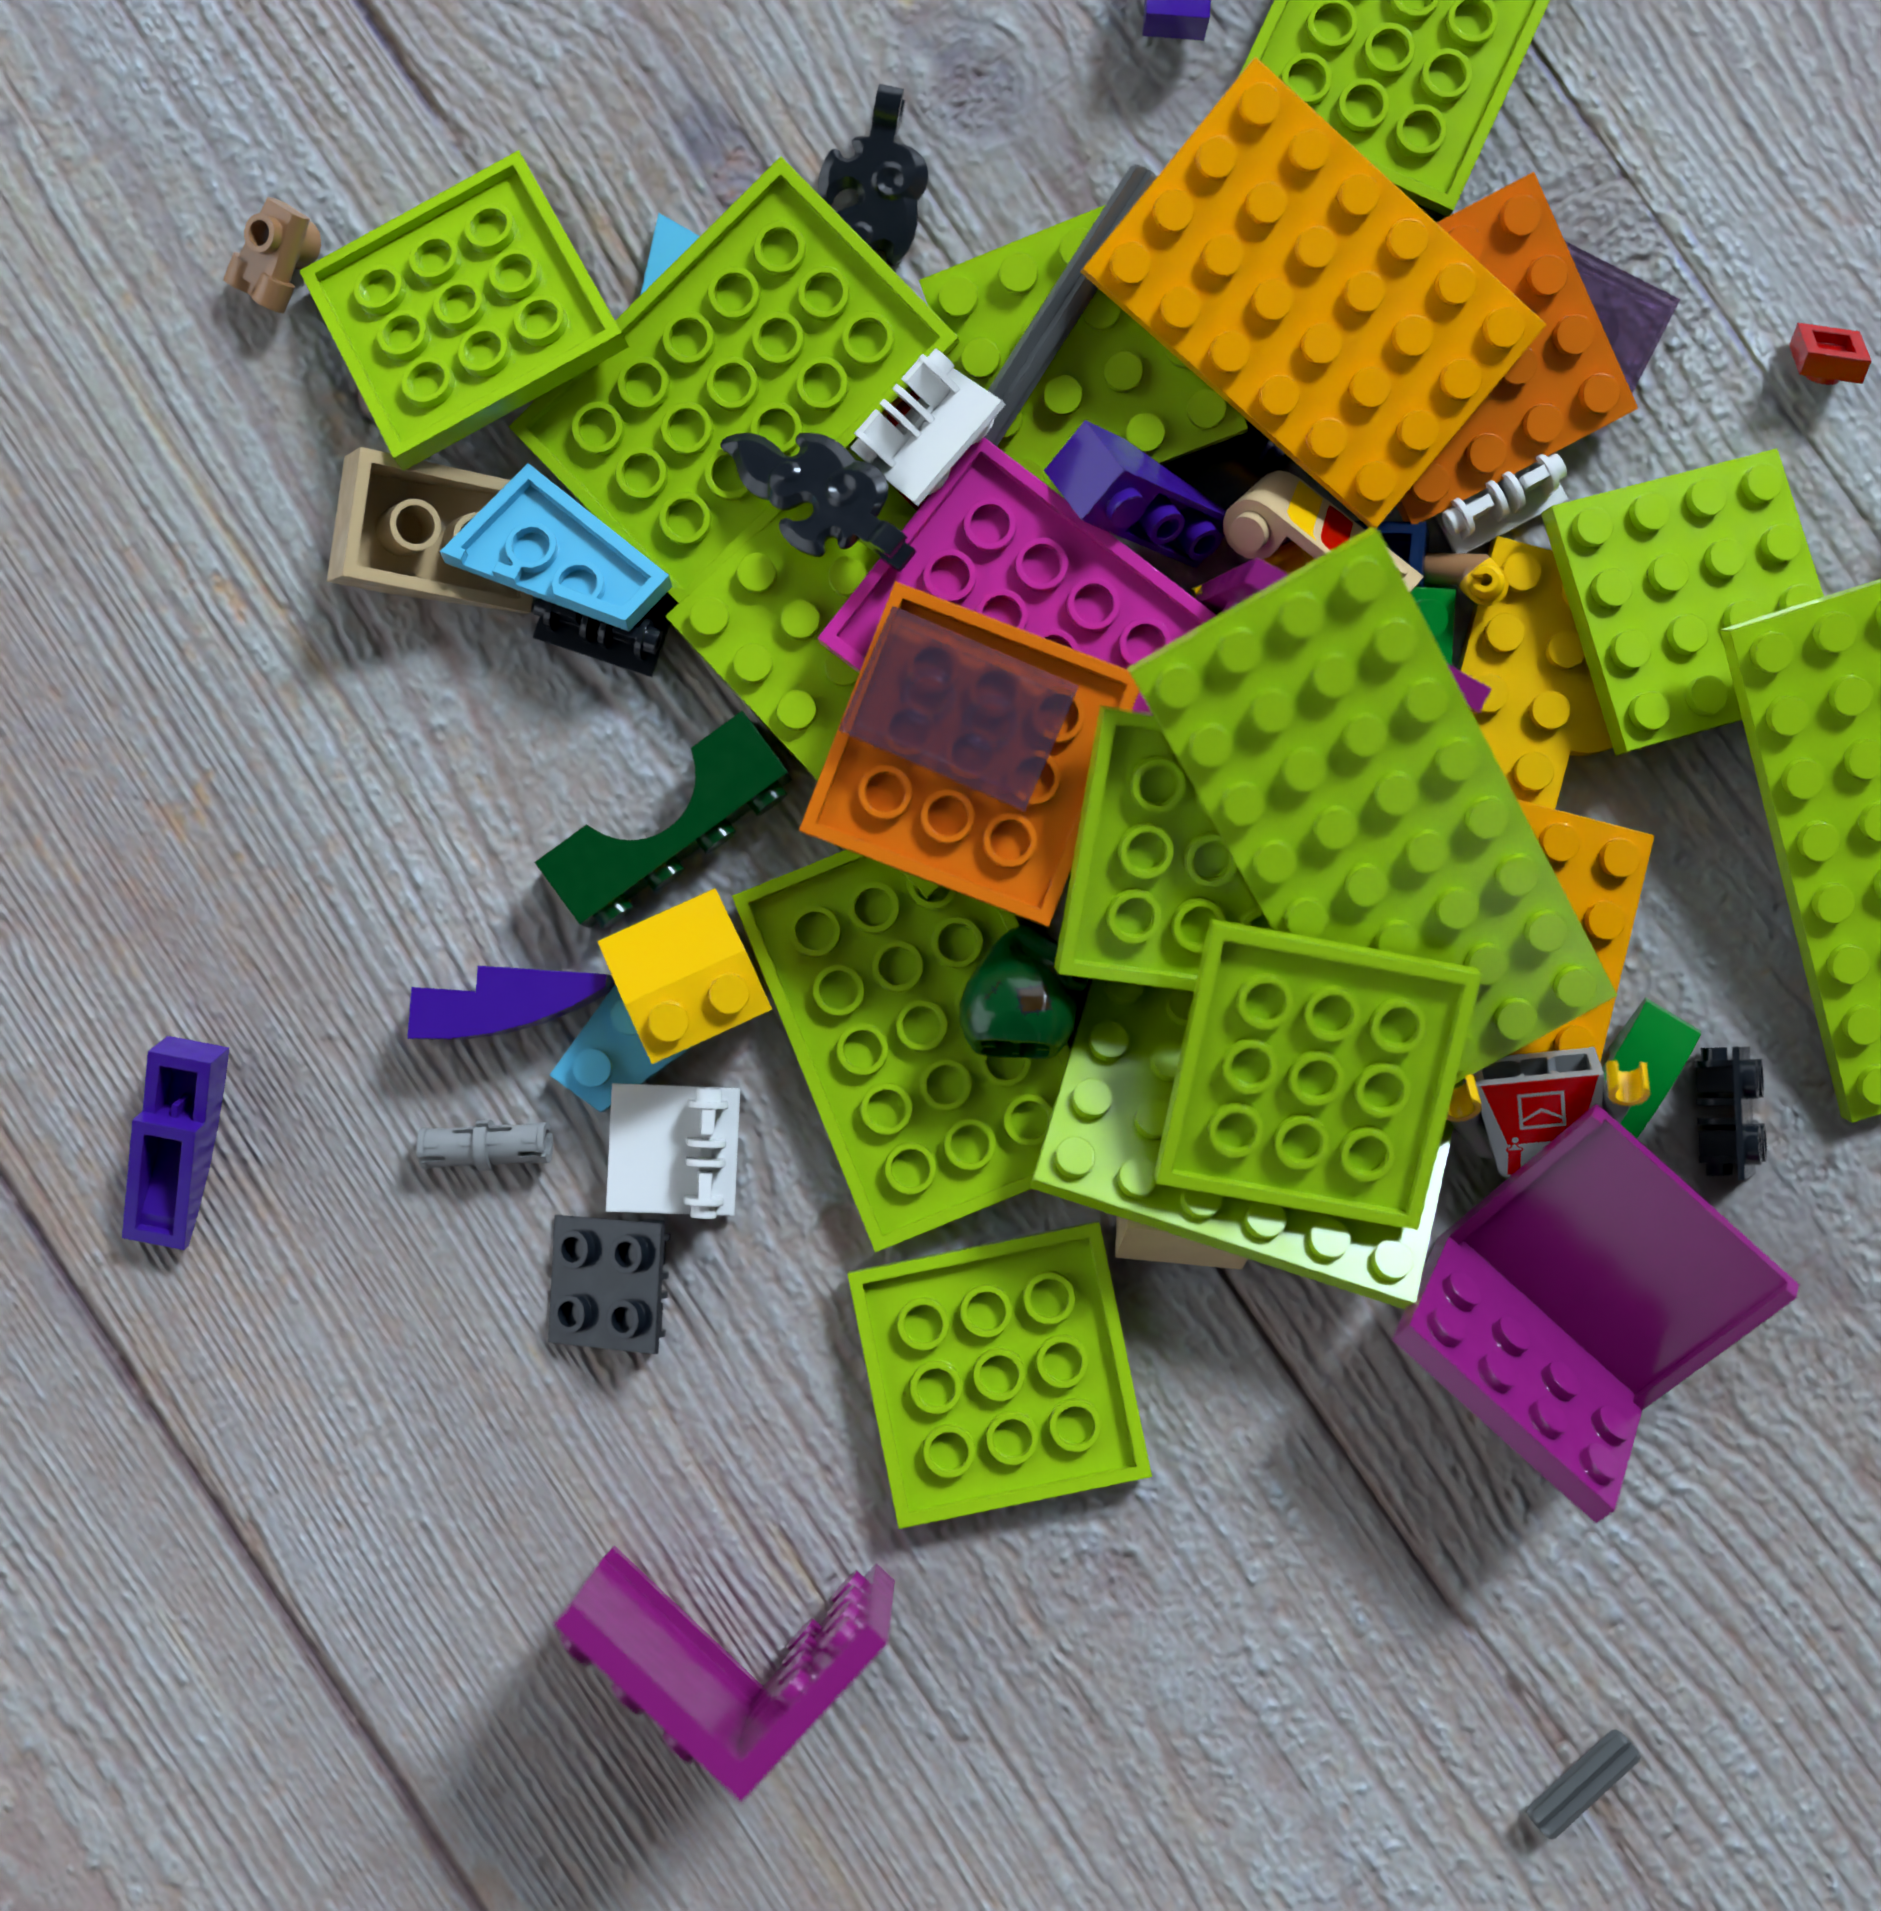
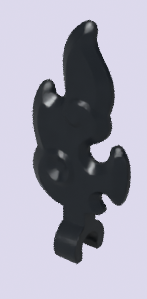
(885, 177)
(823, 473)

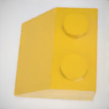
(684, 975)

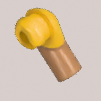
(1472, 573)

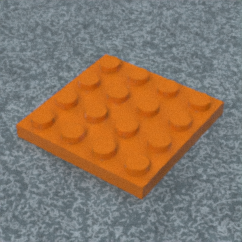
(1561, 382)
(954, 833)

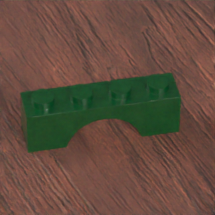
(601, 873)

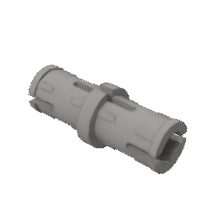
(485, 1145)

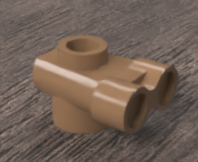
(274, 246)

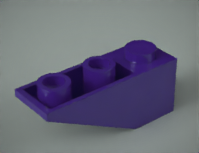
(1135, 496)

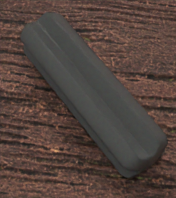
(1583, 1784)

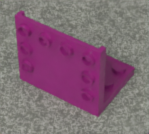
(1584, 1303)
(698, 1690)

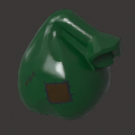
(1018, 1000)

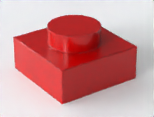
(1829, 354)

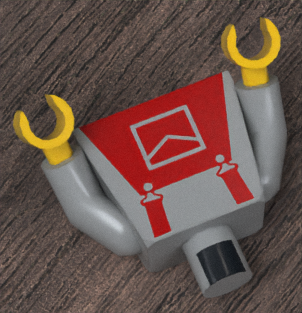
(1533, 1097)

